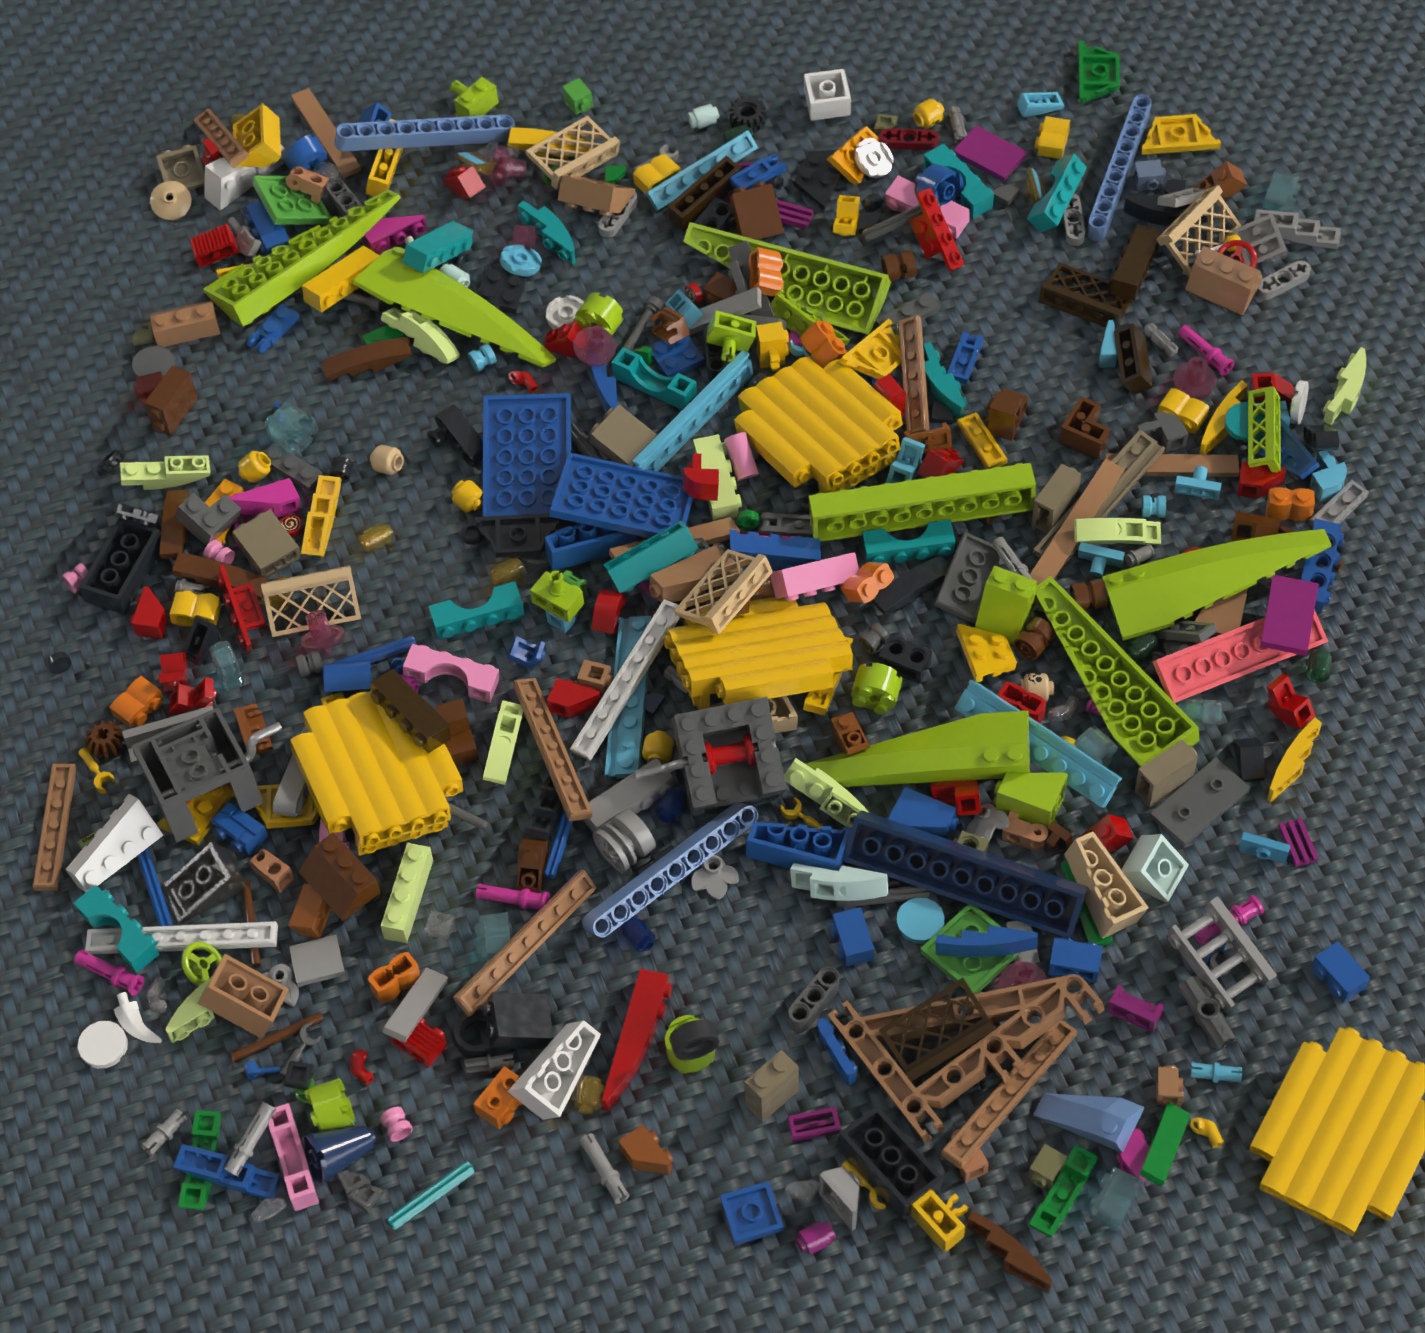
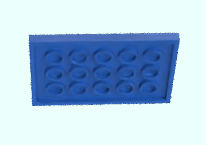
(524, 451)
(619, 496)

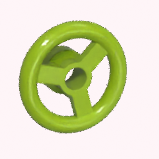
(198, 967)

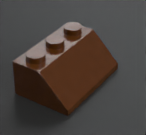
(339, 877)

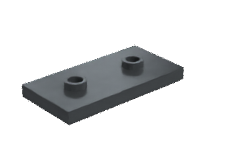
(967, 577)
(1199, 802)

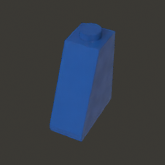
(924, 813)

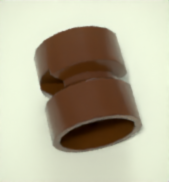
(891, 266)
(1092, 594)
(1035, 638)

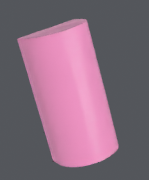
(741, 456)

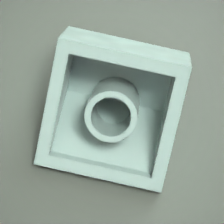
(1155, 867)

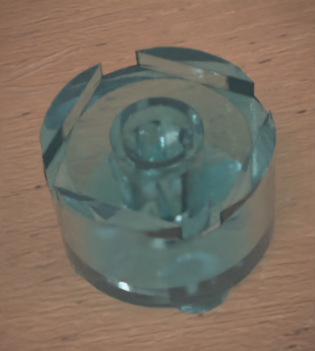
(291, 428)
(1097, 746)

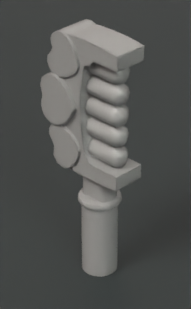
(245, 241)

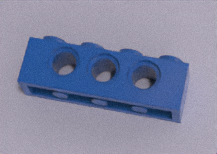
(1328, 558)

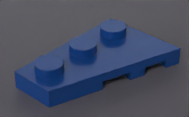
(1293, 454)

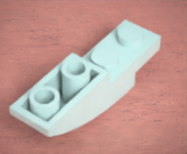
(840, 885)

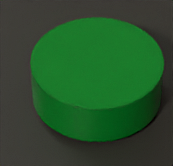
(747, 519)

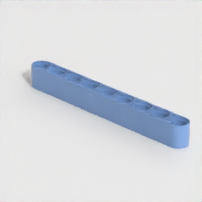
(422, 132)
(1119, 168)
(660, 870)

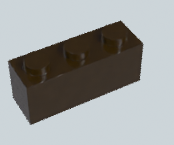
(1133, 359)

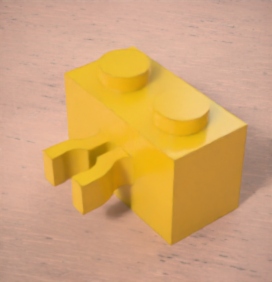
(771, 345)
(939, 1220)

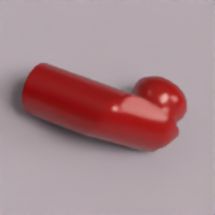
(524, 379)
(357, 1068)

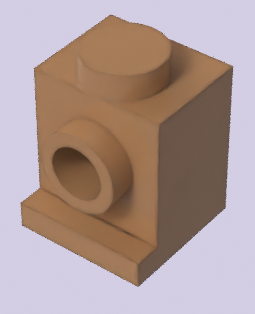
(595, 675)
(1169, 1086)

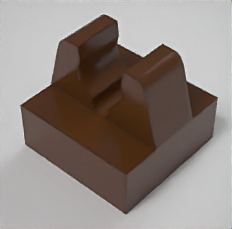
(1058, 837)

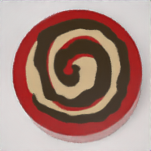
(694, 293)
(292, 525)

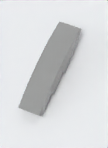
(1303, 230)

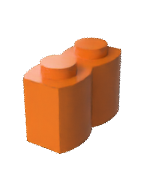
(765, 271)
(822, 343)
(1290, 504)
(867, 582)
(137, 702)
(396, 976)

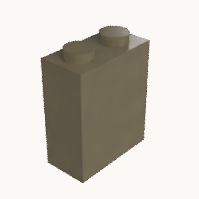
(621, 436)
(1056, 498)
(266, 544)
(1166, 773)
(771, 1086)

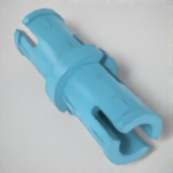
(1216, 1072)

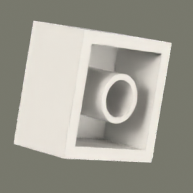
(827, 94)

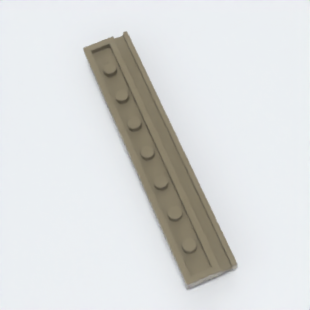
(1136, 459)

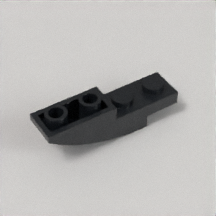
(1146, 209)

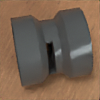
(873, 639)
(314, 661)

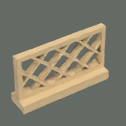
(583, 161)
(1193, 215)
(307, 581)
(733, 597)

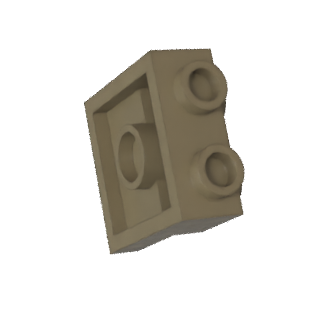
(182, 166)

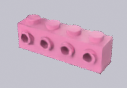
(813, 576)

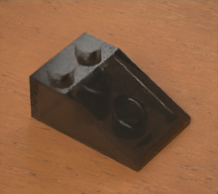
(203, 883)

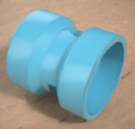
(482, 357)
(1153, 506)

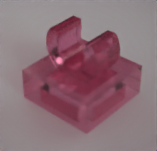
(524, 236)

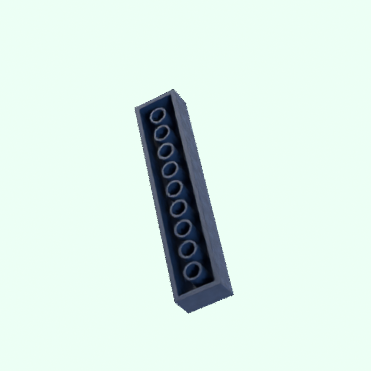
(965, 874)

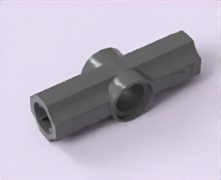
(1214, 1025)

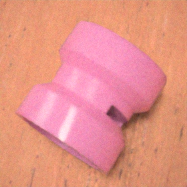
(216, 551)
(75, 578)
(395, 1122)

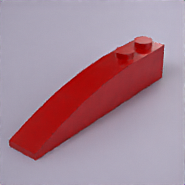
(638, 1031)

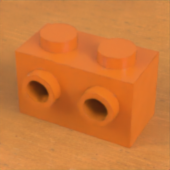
(495, 1102)

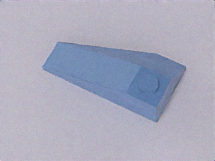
(1097, 1118)

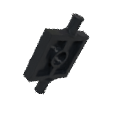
(503, 289)

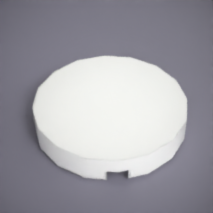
(873, 158)
(562, 310)
(1299, 402)
(102, 1044)

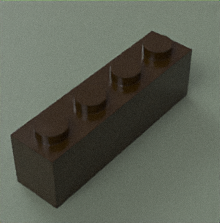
(698, 196)
(1135, 262)
(410, 711)

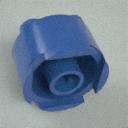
(304, 153)
(943, 182)

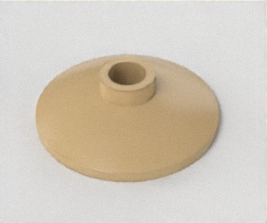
(174, 208)

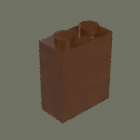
(756, 211)
(171, 400)

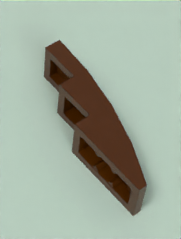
(369, 356)
(172, 531)
(205, 571)
(1017, 1258)

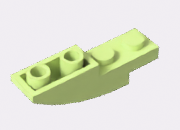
(427, 335)
(1348, 387)
(166, 474)
(1117, 531)
(503, 742)
(824, 790)
(189, 1016)

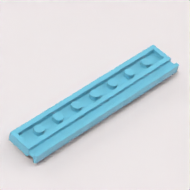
(695, 414)
(626, 734)
(1047, 748)

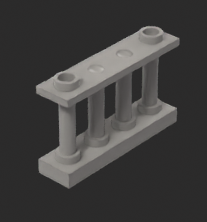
(1231, 933)

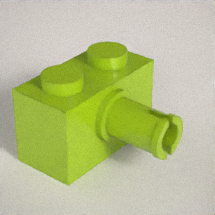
(476, 99)
(731, 333)
(557, 596)

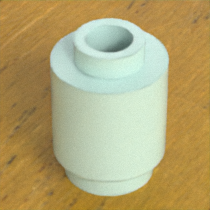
(703, 116)
(456, 274)

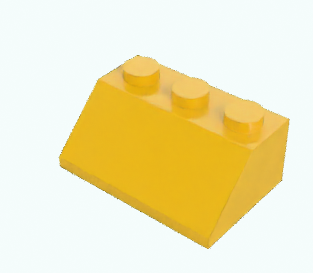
(259, 136)

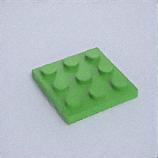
(288, 205)
(975, 970)

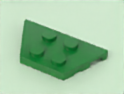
(1097, 72)

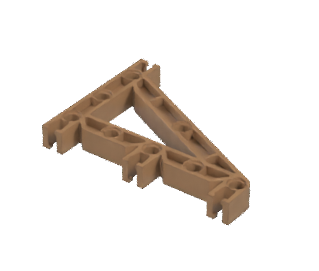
(1010, 1004)

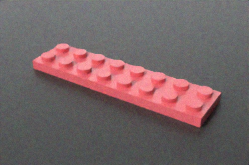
(1222, 659)

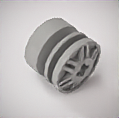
(624, 840)

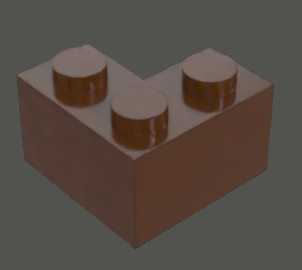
(1006, 413)
(1082, 430)
(462, 745)

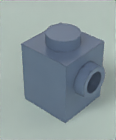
(1149, 175)

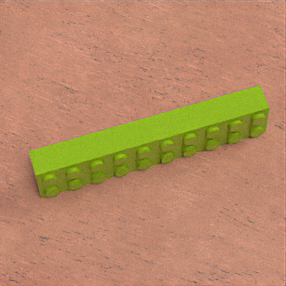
(922, 501)

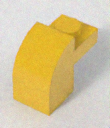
(846, 215)

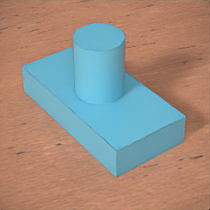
(1198, 485)
(1100, 557)

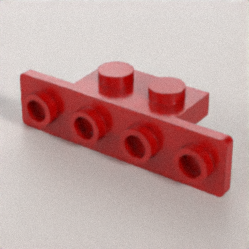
(934, 232)
(244, 605)

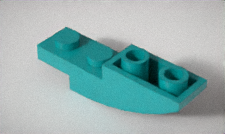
(551, 228)
(943, 385)

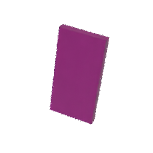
(1289, 615)

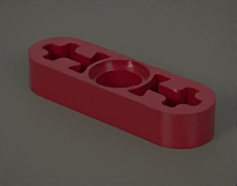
(923, 144)

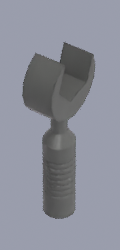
(305, 1041)

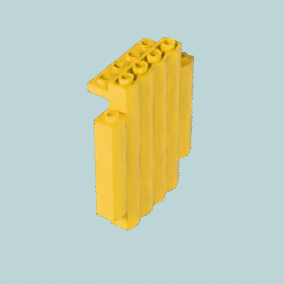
(820, 425)
(760, 653)
(373, 774)
(1344, 1131)

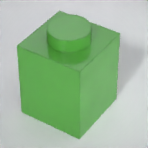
(577, 96)

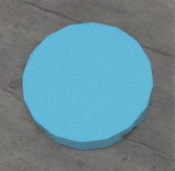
(520, 260)
(920, 920)

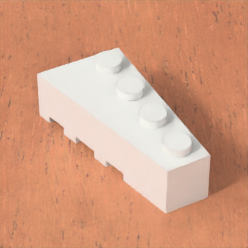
(226, 183)
(117, 843)
(555, 1072)

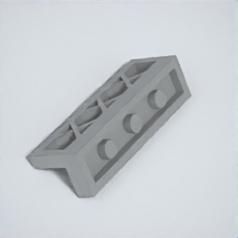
(145, 731)

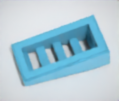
(1032, 103)
(682, 304)
(1108, 351)

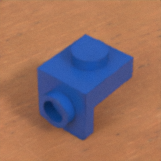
(526, 652)

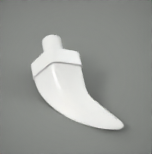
(131, 1021)

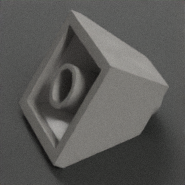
(841, 1192)

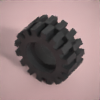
(748, 106)

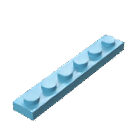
(677, 184)

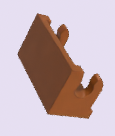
(672, 326)
(933, 438)
(250, 723)
(309, 914)

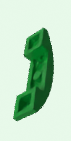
(205, 1136)
(1064, 1192)

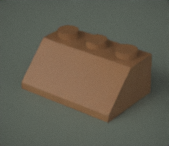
(594, 194)
(1223, 281)
(184, 323)
(243, 996)

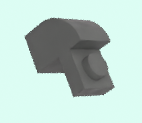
(1167, 429)

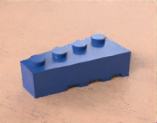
(582, 544)
(779, 551)
(799, 845)

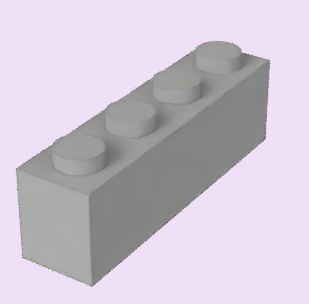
(628, 794)

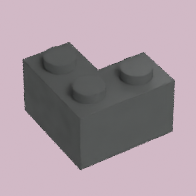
(205, 521)

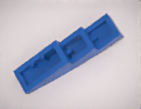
(605, 386)
(996, 942)
(210, 1167)

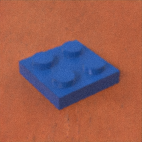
(677, 357)
(751, 1213)

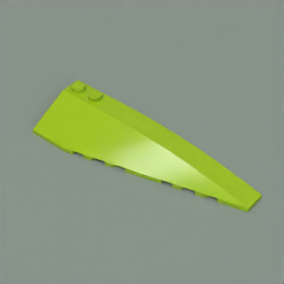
(268, 280)
(829, 289)
(450, 303)
(1174, 587)
(1128, 700)
(955, 751)

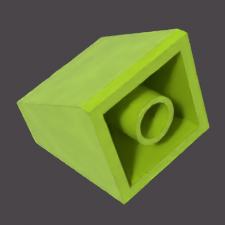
(1006, 603)
(1031, 795)

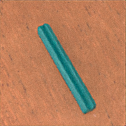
(430, 1195)

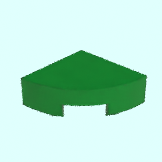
(614, 173)
(646, 353)

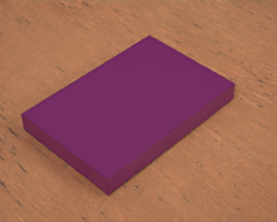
(990, 153)

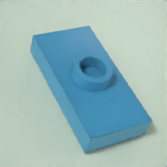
(1264, 847)

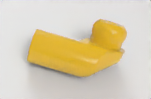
(1208, 1129)

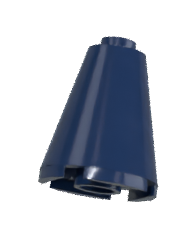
(336, 1149)

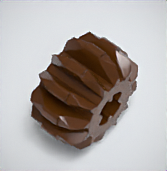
(104, 739)

